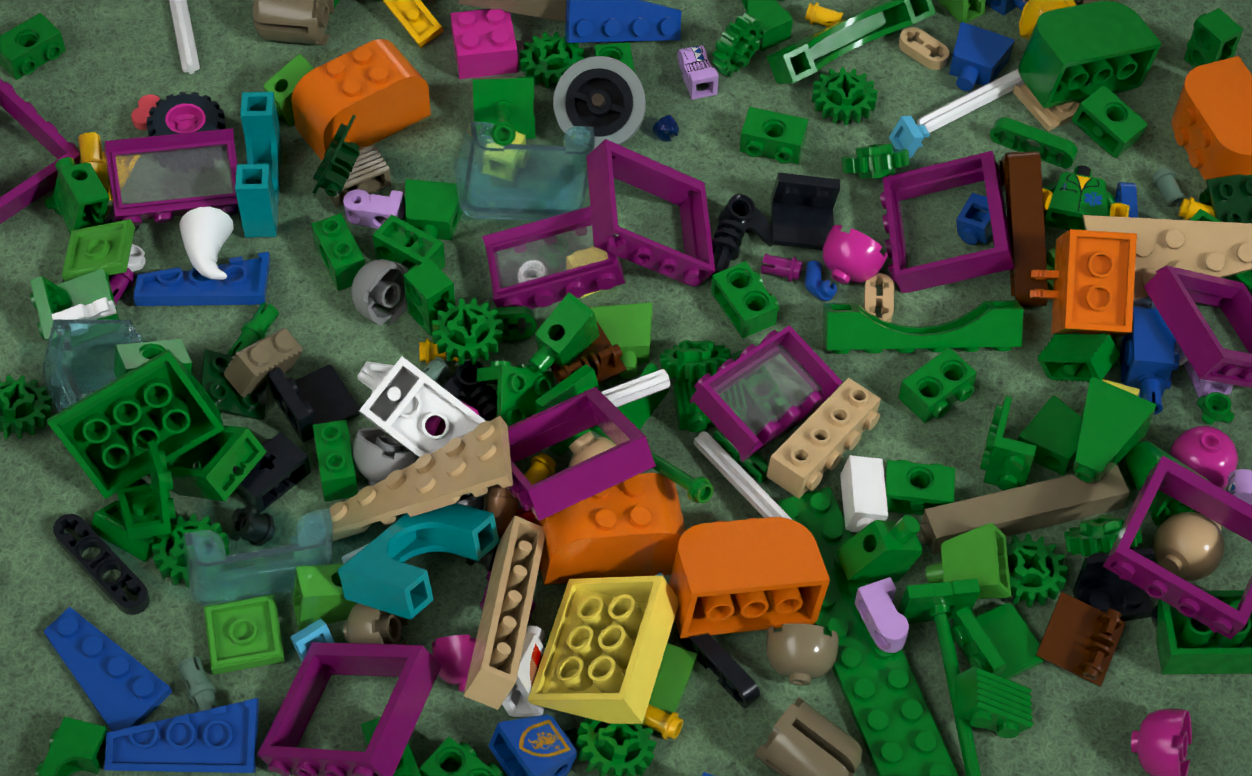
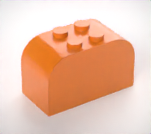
(366, 82)
(1216, 118)
(615, 532)
(747, 576)

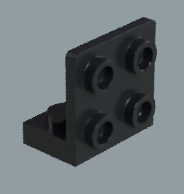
(802, 210)
(312, 399)
(1107, 591)

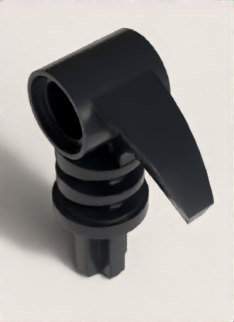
(733, 227)
(477, 394)

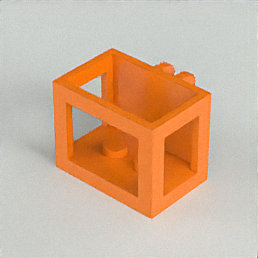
(1091, 283)

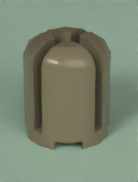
(293, 20)
(809, 745)

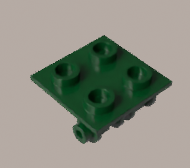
(337, 162)
(1229, 198)
(224, 394)

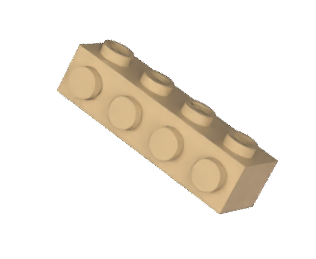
(824, 438)

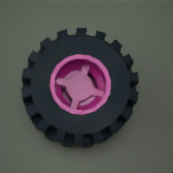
(185, 115)

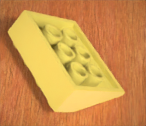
(606, 648)

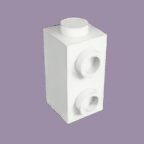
(863, 492)

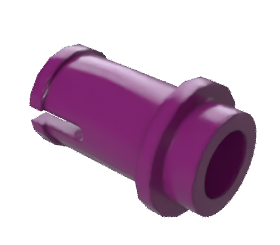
(783, 267)
(120, 283)

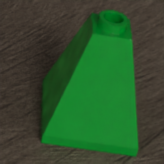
(1108, 428)

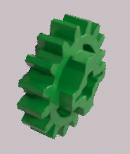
(737, 44)
(550, 58)
(844, 96)
(875, 161)
(452, 338)
(693, 359)
(23, 407)
(1096, 536)
(174, 563)
(1029, 572)
(612, 746)

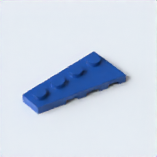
(620, 21)
(244, 285)
(108, 675)
(202, 741)

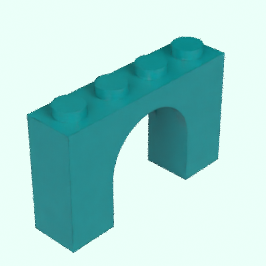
(259, 179)
(385, 583)

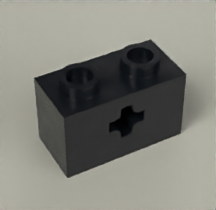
(275, 473)

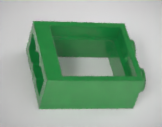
(216, 481)

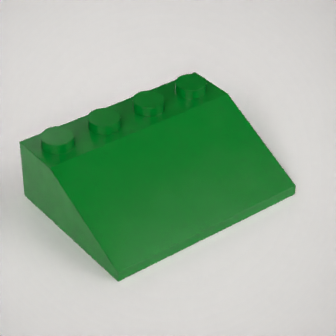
(151, 402)

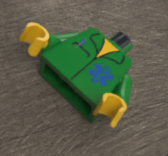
(1077, 196)

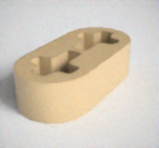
(924, 48)
(885, 301)

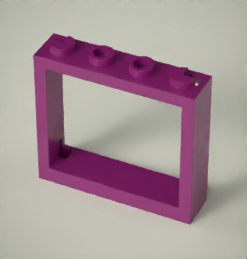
(48, 136)
(617, 162)
(936, 179)
(1175, 295)
(587, 477)
(1165, 585)
(416, 675)

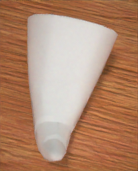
(203, 235)

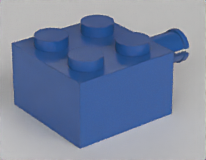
(1148, 356)

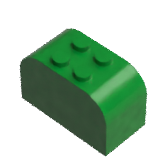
(1085, 48)

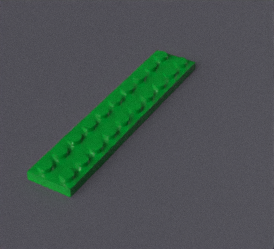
(873, 682)

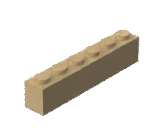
(505, 613)

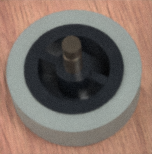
(602, 96)

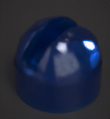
(664, 124)

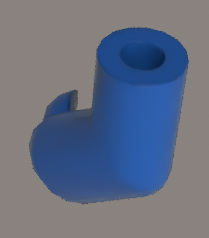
(815, 285)

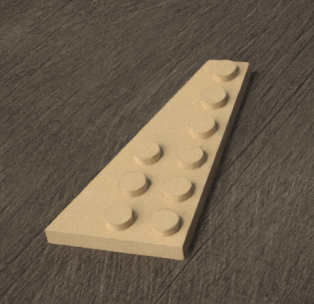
(1196, 246)
(431, 482)

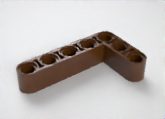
(1025, 216)

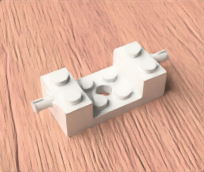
(404, 403)

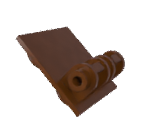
(599, 356)
(1081, 638)

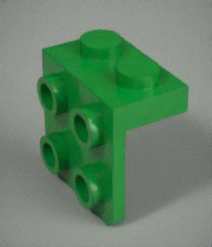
(53, 298)
(516, 388)
(1004, 459)
(148, 507)
(996, 640)

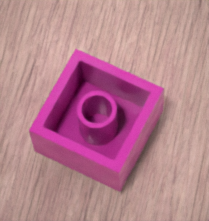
(484, 43)

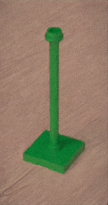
(507, 105)
(698, 488)
(938, 604)

